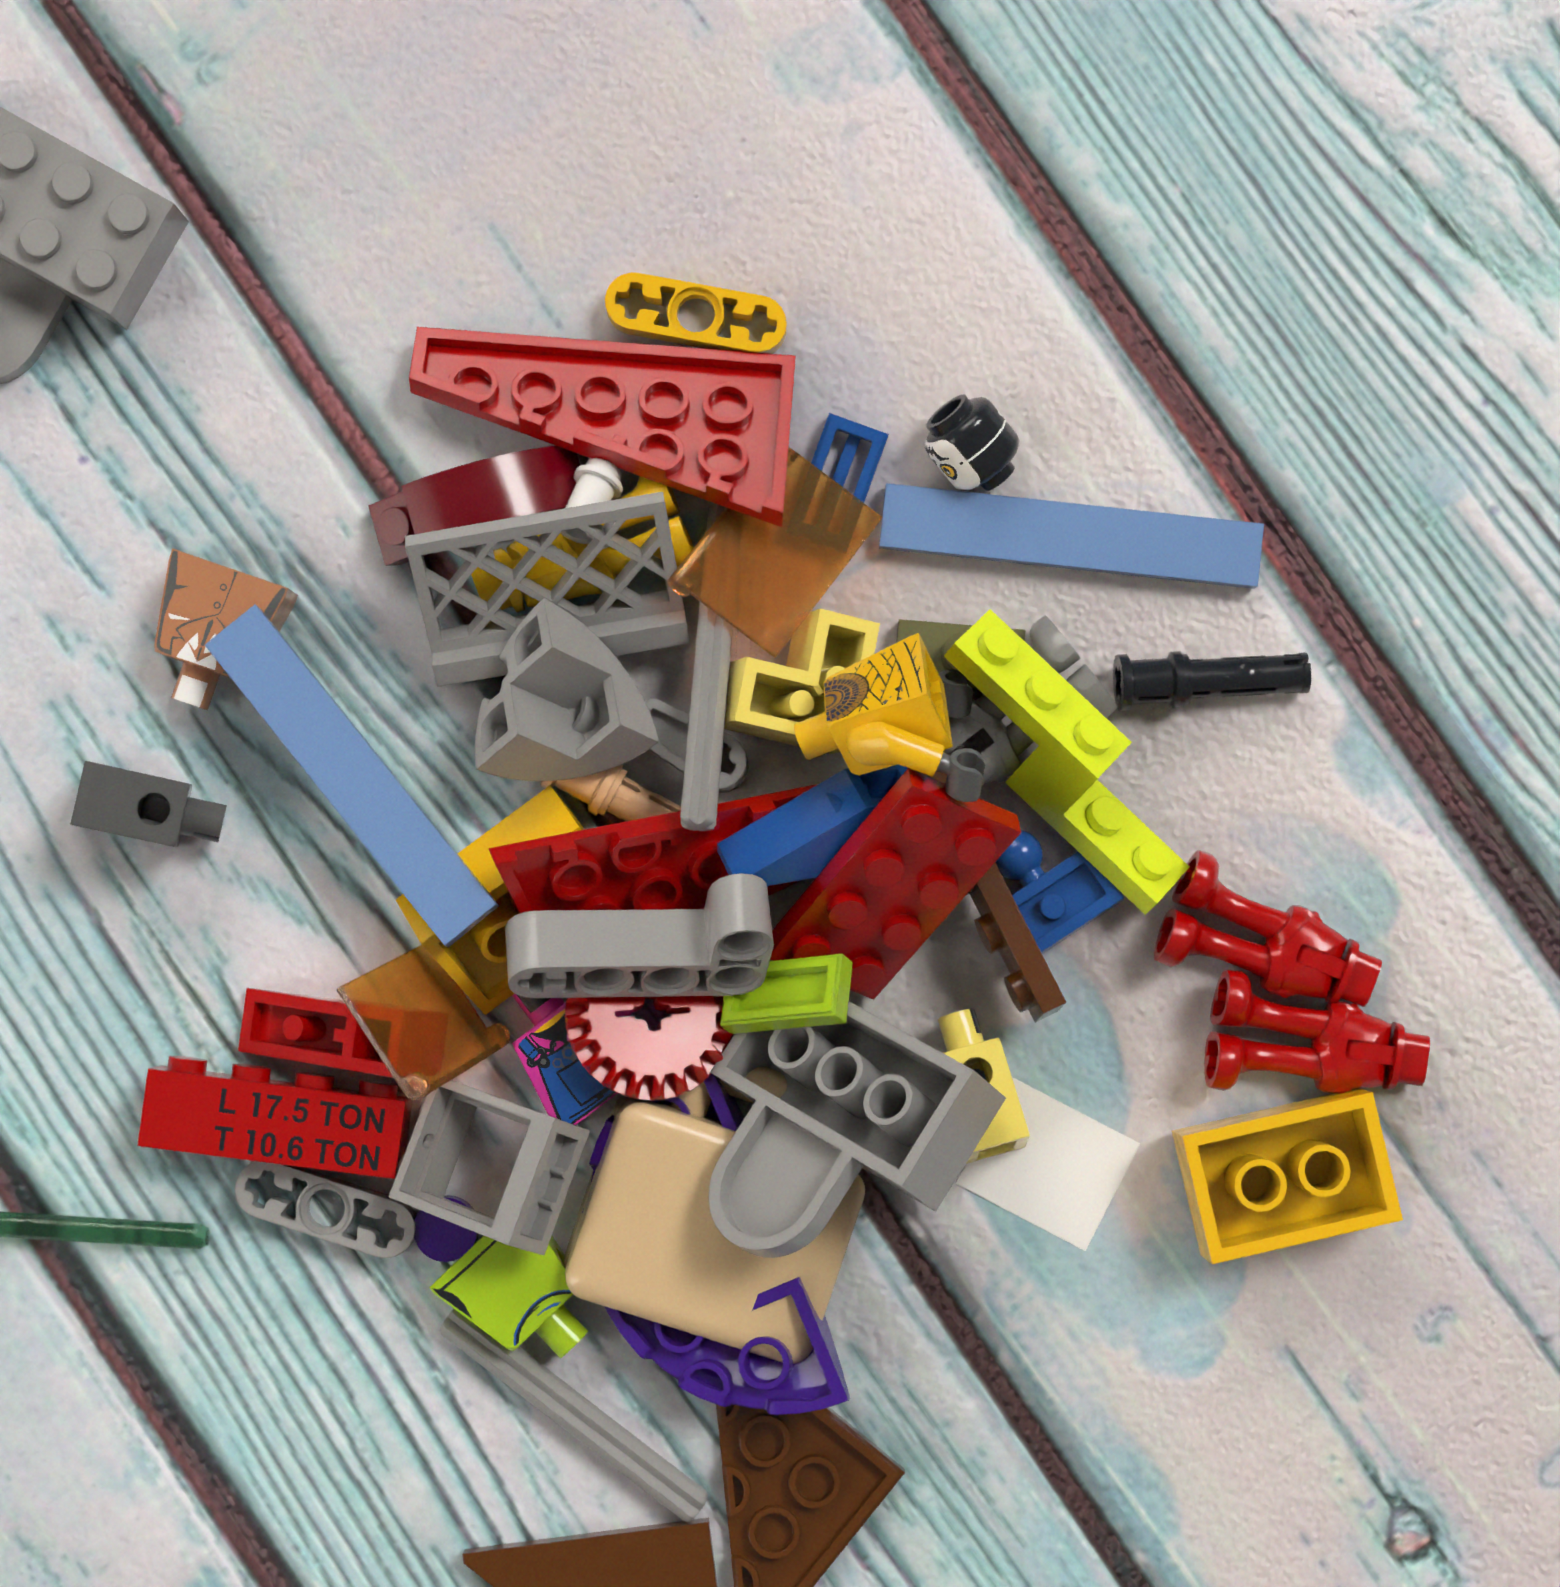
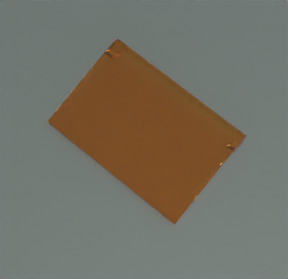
(772, 575)
(420, 1022)

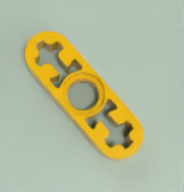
(646, 323)

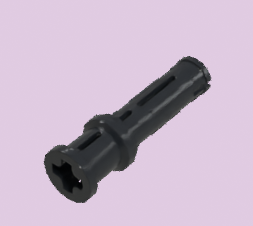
(1184, 679)

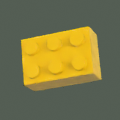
(1287, 1175)

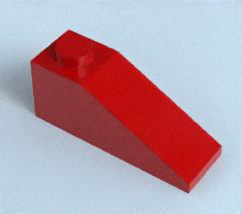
(306, 1031)

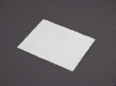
(1061, 1174)

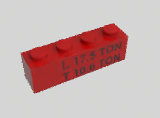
(275, 1120)

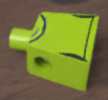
(513, 1294)

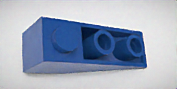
(808, 830)

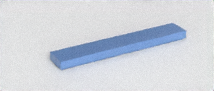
(1071, 536)
(352, 776)

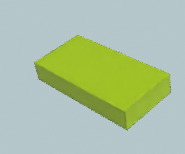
(793, 996)

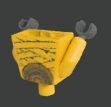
(896, 713)

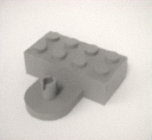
(70, 236)
(850, 1103)

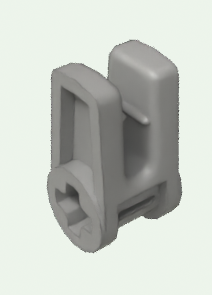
(672, 733)

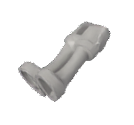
(1007, 742)

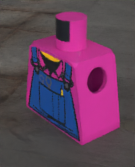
(552, 1066)

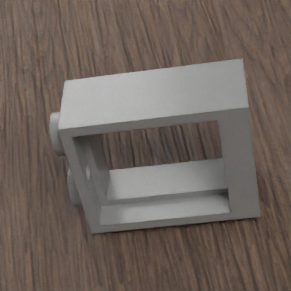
(536, 1182)

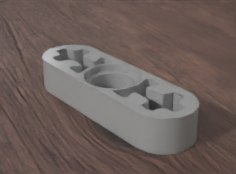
(286, 1178)

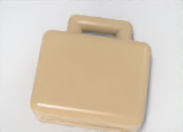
(654, 1244)

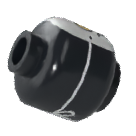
(971, 443)

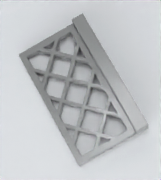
(618, 618)

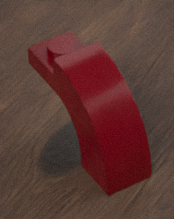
(474, 494)

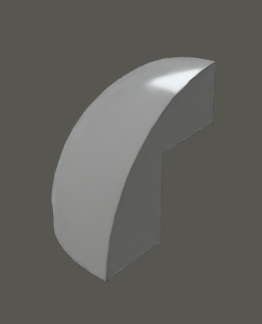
(561, 705)

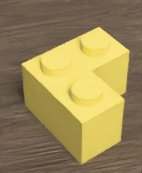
(772, 697)

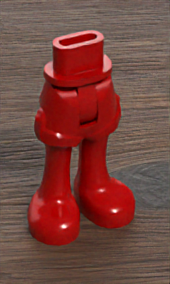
(1299, 949)
(1345, 1051)

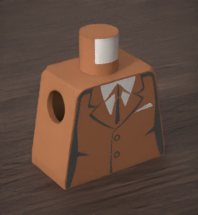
(197, 606)

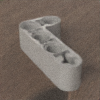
(646, 951)

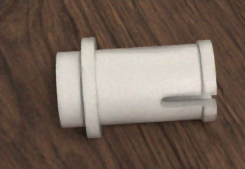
(595, 483)

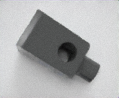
(113, 800)

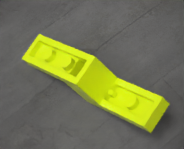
(1071, 754)

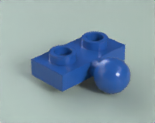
(1059, 900)

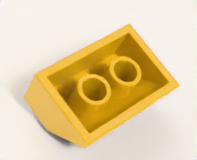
(479, 956)

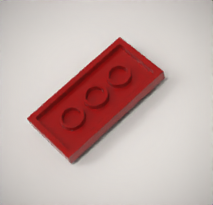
(895, 880)

